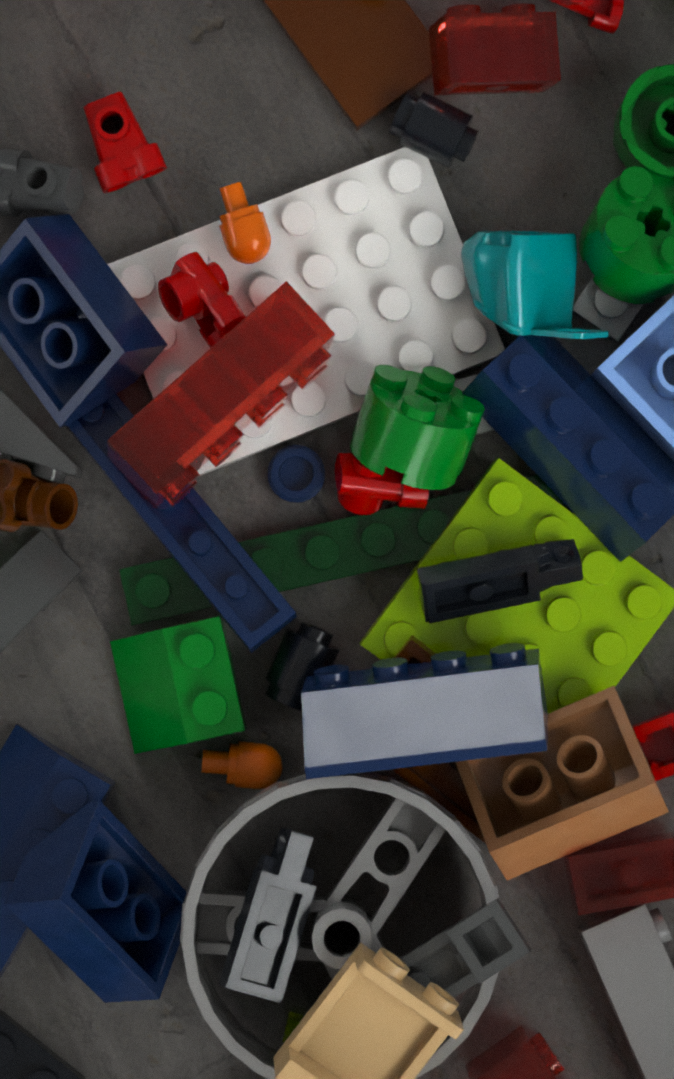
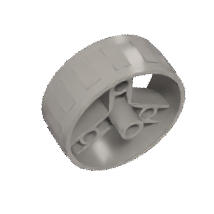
(211, 914)

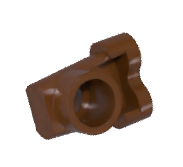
(32, 500)

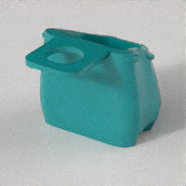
(525, 281)

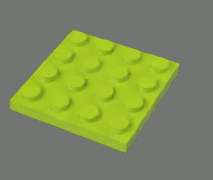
(582, 628)

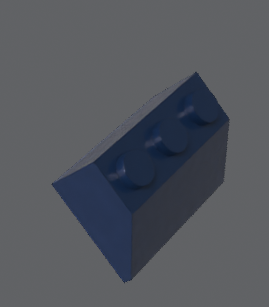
(69, 319)
(101, 905)

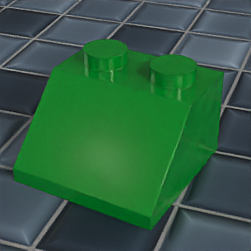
(178, 685)

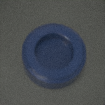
(296, 474)

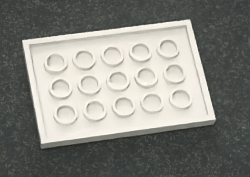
(368, 257)

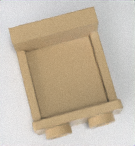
(370, 1024)

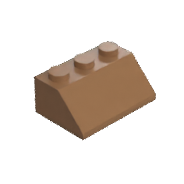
(566, 797)

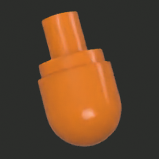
(243, 226)
(245, 764)

